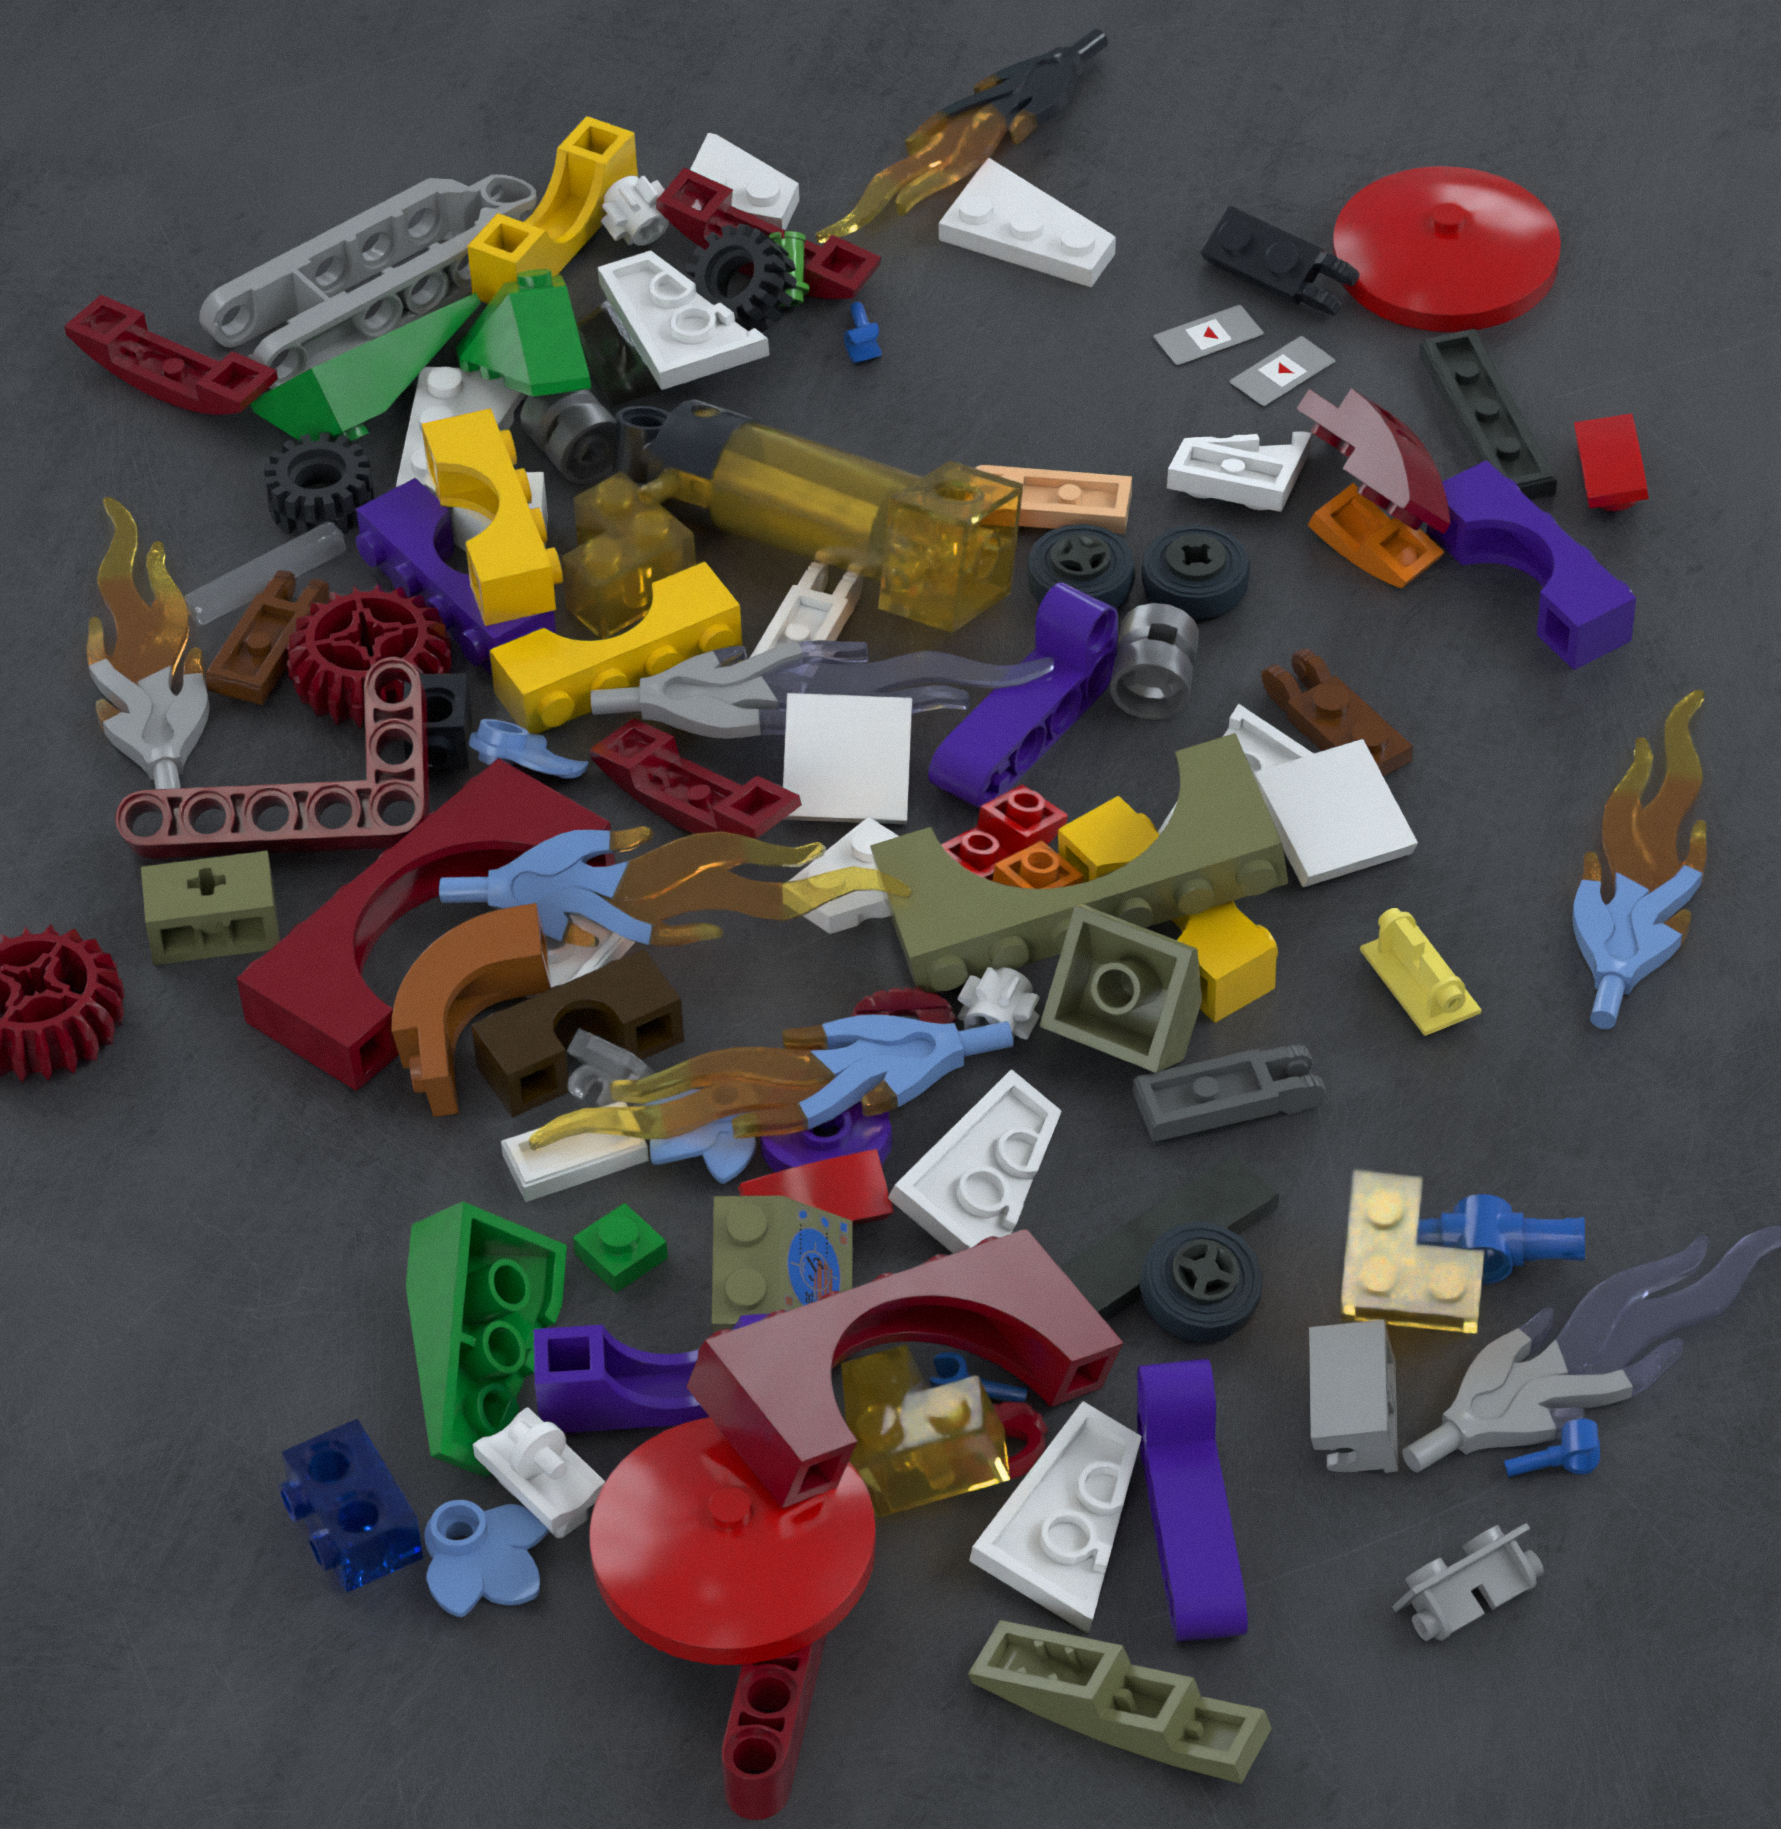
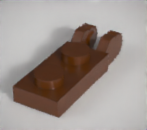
(257, 646)
(1332, 712)

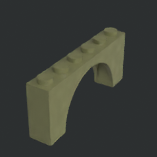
(1208, 854)

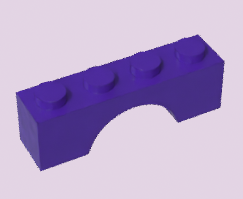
(410, 542)
(1581, 604)
(601, 1384)

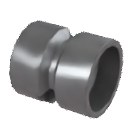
(572, 433)
(1154, 661)

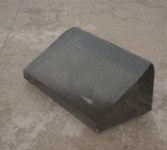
(614, 357)

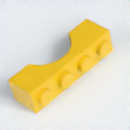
(566, 217)
(507, 560)
(551, 677)
(1233, 952)

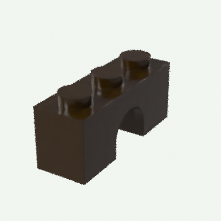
(526, 1045)

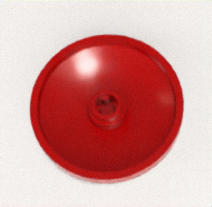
(1448, 248)
(713, 1564)

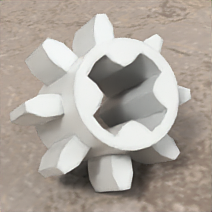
(633, 211)
(999, 998)

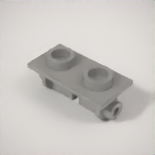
(1492, 1565)

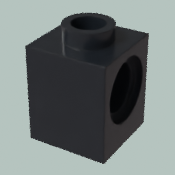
(447, 720)

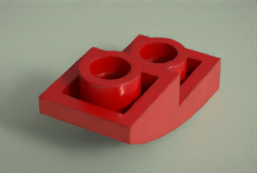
(1611, 462)
(1004, 829)
(841, 1185)

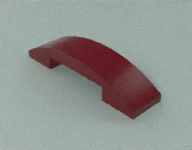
(704, 206)
(164, 369)
(688, 795)

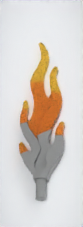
(152, 722)

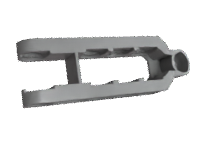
(319, 311)

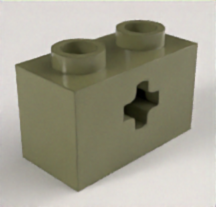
(210, 907)

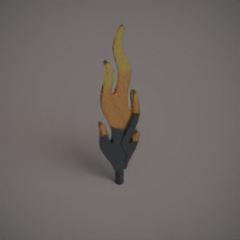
(969, 130)

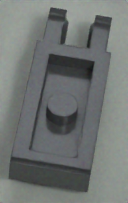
(1227, 1091)

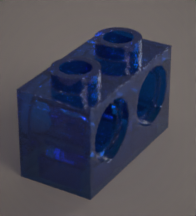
(346, 1490)

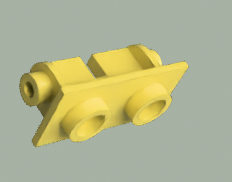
(1418, 974)

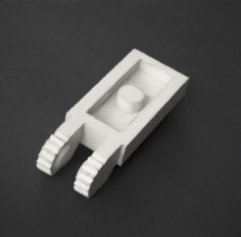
(809, 612)

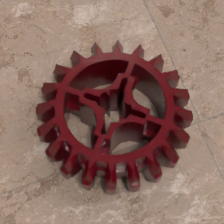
(334, 642)
(42, 1019)

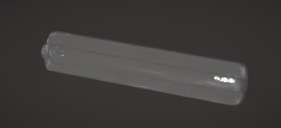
(244, 582)

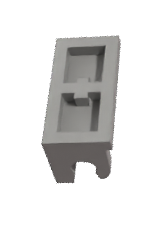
(1354, 1396)

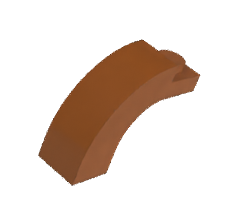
(453, 981)

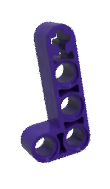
(1025, 720)
(1189, 1500)

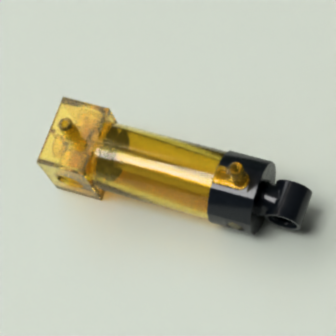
(931, 541)

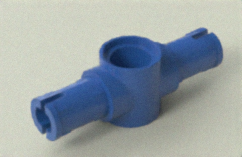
(1507, 1237)

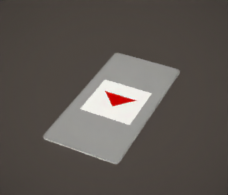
(1208, 334)
(1282, 371)

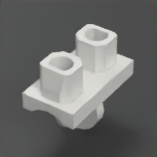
(541, 1471)

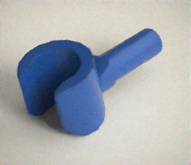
(861, 341)
(954, 1368)
(1577, 1452)

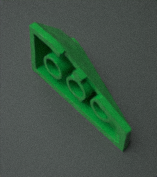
(528, 338)
(362, 381)
(473, 1308)

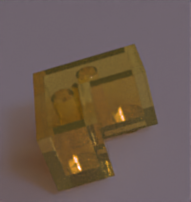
(620, 555)
(1392, 1274)
(917, 1439)

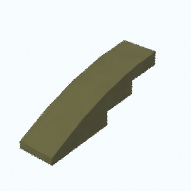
(1125, 1705)

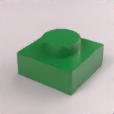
(620, 1247)

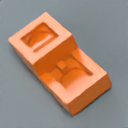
(1373, 540)

